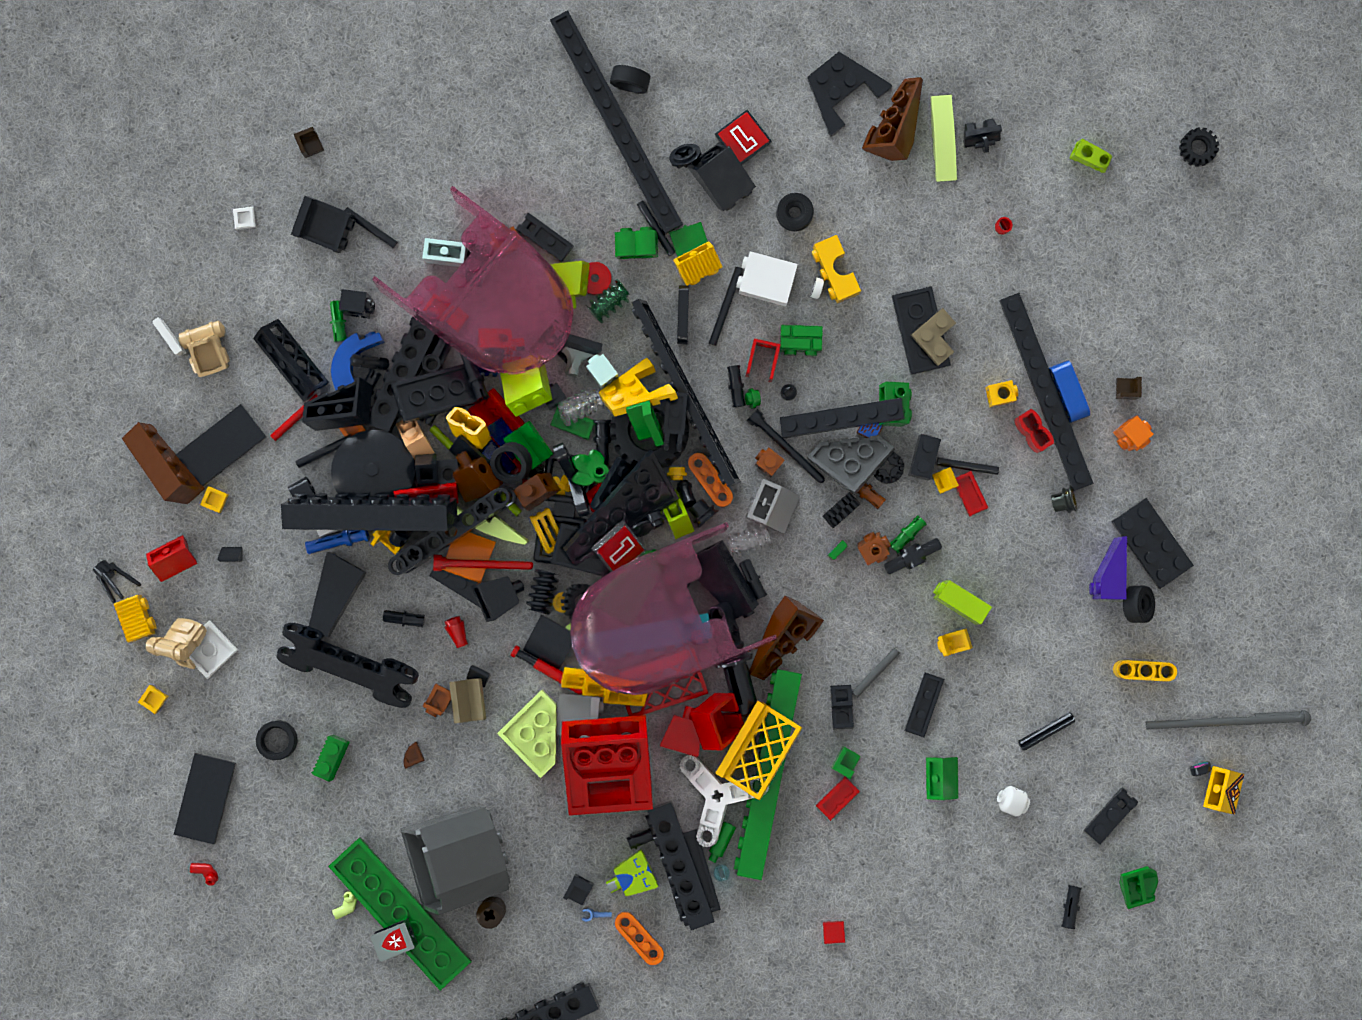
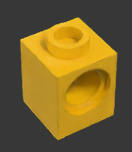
(993, 397)

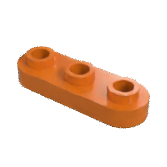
(706, 470)
(641, 947)

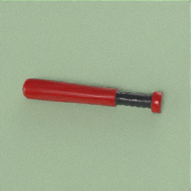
(541, 666)

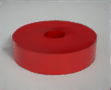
(604, 281)

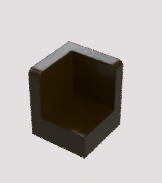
(308, 142)
(1129, 388)

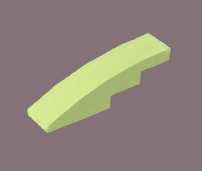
(943, 138)
(497, 528)

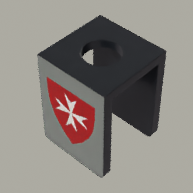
(394, 940)

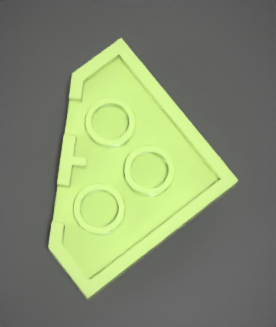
(534, 733)

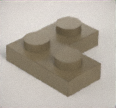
(930, 338)

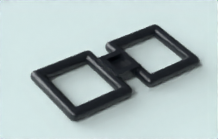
(563, 513)

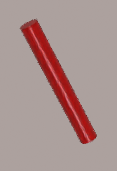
(289, 422)

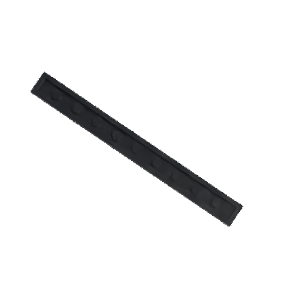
(1046, 391)

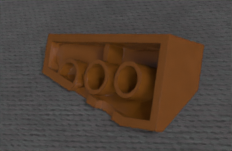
(896, 132)
(790, 623)

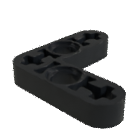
(569, 469)

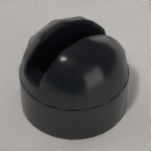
(792, 395)

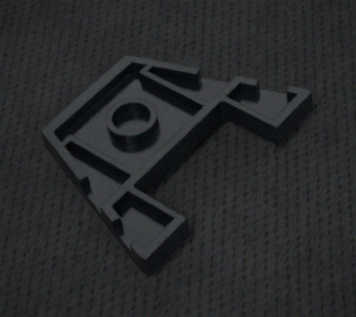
(836, 81)

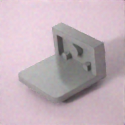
(578, 707)

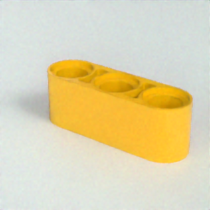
(1154, 670)

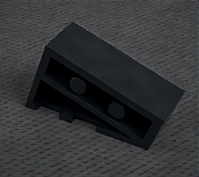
(341, 408)

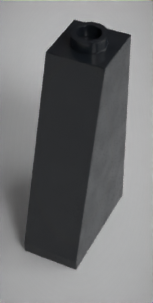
(724, 579)
(335, 590)

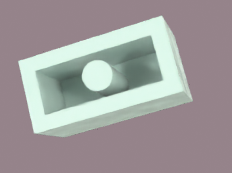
(444, 252)
(601, 370)

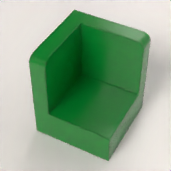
(845, 762)

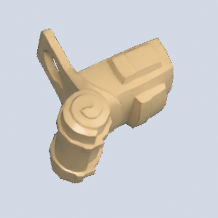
(205, 348)
(179, 642)

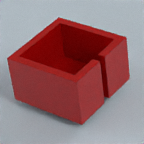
(716, 728)

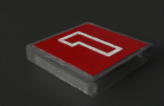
(618, 547)

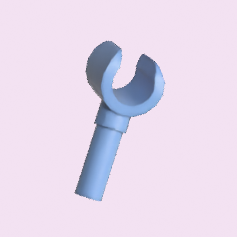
(595, 914)

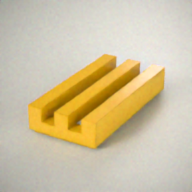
(540, 515)

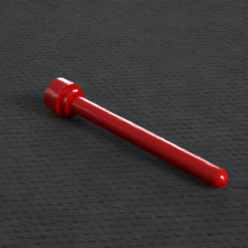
(441, 563)

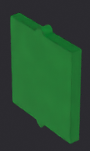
(688, 238)

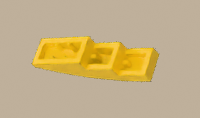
(579, 679)

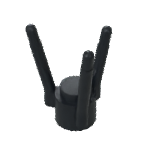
(104, 574)

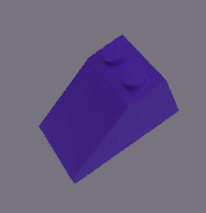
(1111, 575)

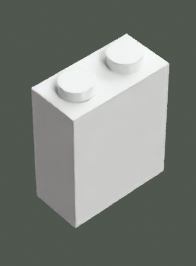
(766, 278)

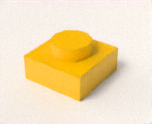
(945, 480)
(214, 499)
(153, 699)

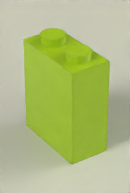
(526, 390)
(961, 602)

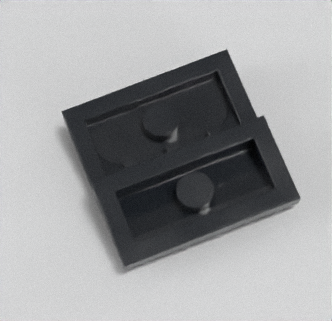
(549, 642)

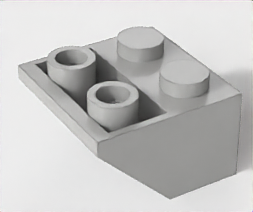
(773, 506)

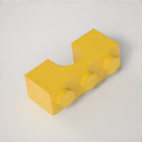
(841, 286)

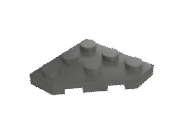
(851, 460)

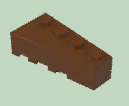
(162, 465)

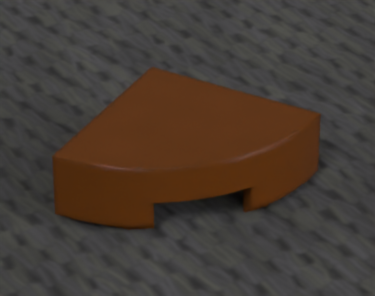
(413, 755)

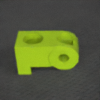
(1091, 155)

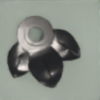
(653, 522)

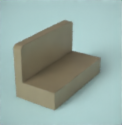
(467, 700)

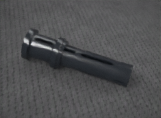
(602, 439)

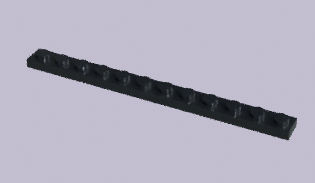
(616, 122)

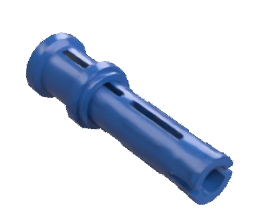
(346, 537)

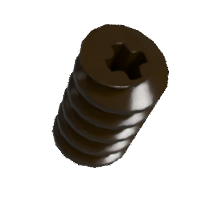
(491, 921)

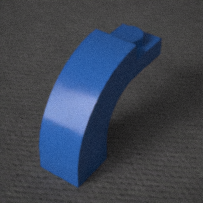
(341, 368)

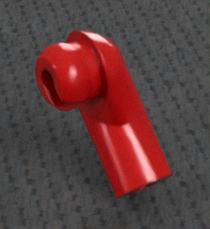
(206, 870)

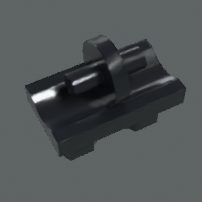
(982, 137)

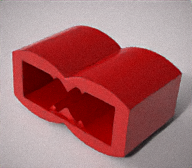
(1036, 435)

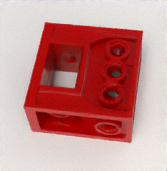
(606, 758)

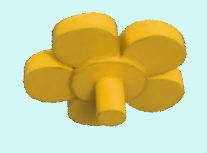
(563, 484)

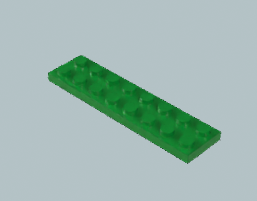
(392, 902)

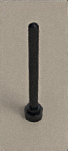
(758, 420)

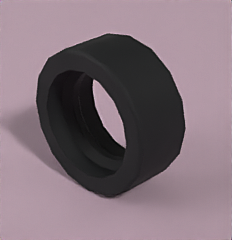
(630, 79)
(498, 469)
(260, 740)

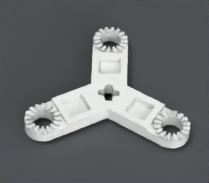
(713, 810)

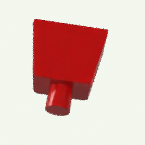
(682, 735)

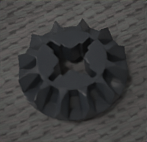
(685, 155)
(895, 473)

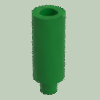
(725, 836)

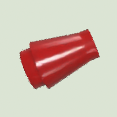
(456, 630)

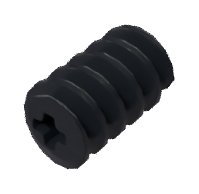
(542, 591)

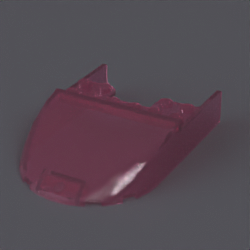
(501, 305)
(642, 628)

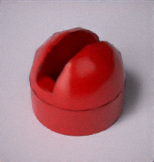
(1006, 224)

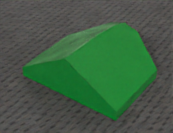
(1138, 886)

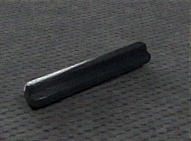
(1046, 731)

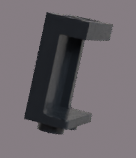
(323, 224)

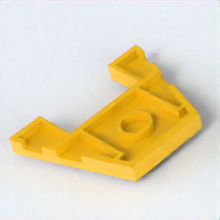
(629, 391)

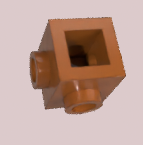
(873, 554)

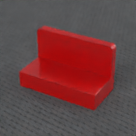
(170, 559)

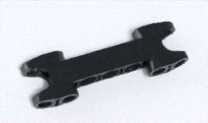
(410, 557)
(314, 653)

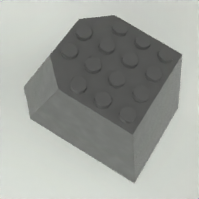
(456, 859)

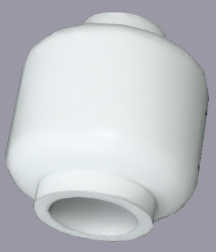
(1013, 801)

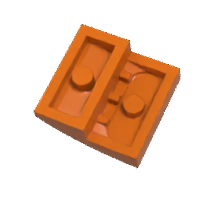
(470, 548)

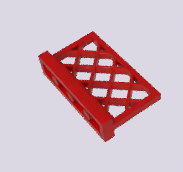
(673, 701)

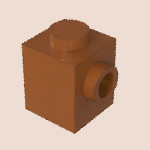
(768, 461)

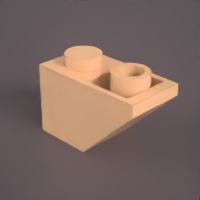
(414, 438)

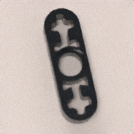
(683, 302)

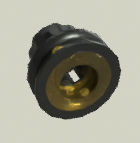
(1065, 500)

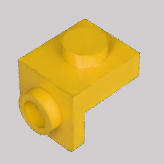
(382, 535)
(954, 642)

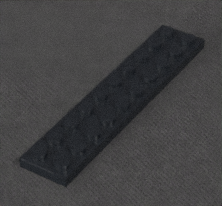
(681, 384)

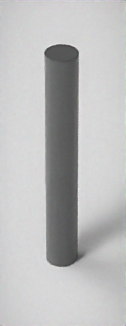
(875, 672)

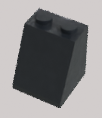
(722, 176)

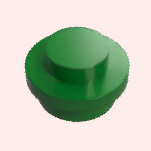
(752, 398)

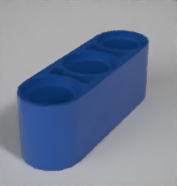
(1070, 391)

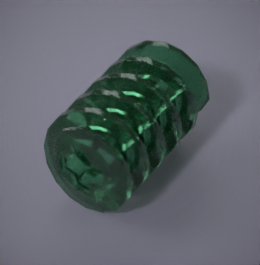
(609, 301)

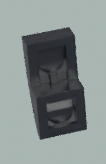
(842, 707)

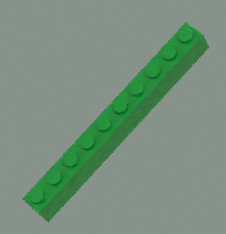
(761, 812)

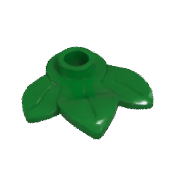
(587, 468)

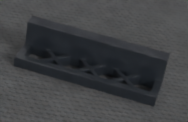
(287, 361)

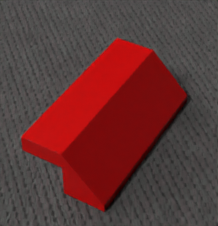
(492, 410)

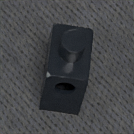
(497, 596)

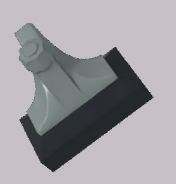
(578, 350)

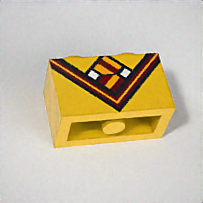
(1223, 790)

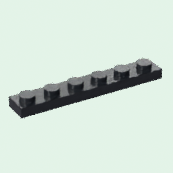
(842, 418)

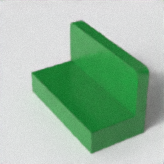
(645, 422)
(531, 439)
(942, 778)

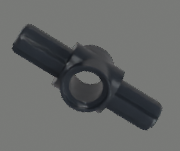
(912, 556)

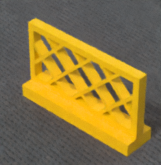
(743, 741)

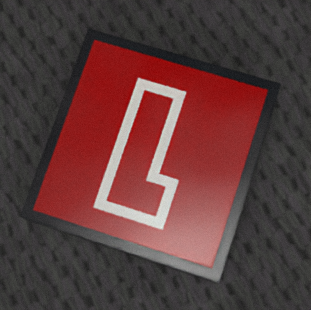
(744, 136)

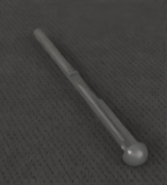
(1259, 718)

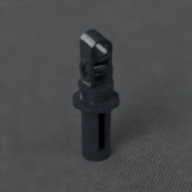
(736, 670)

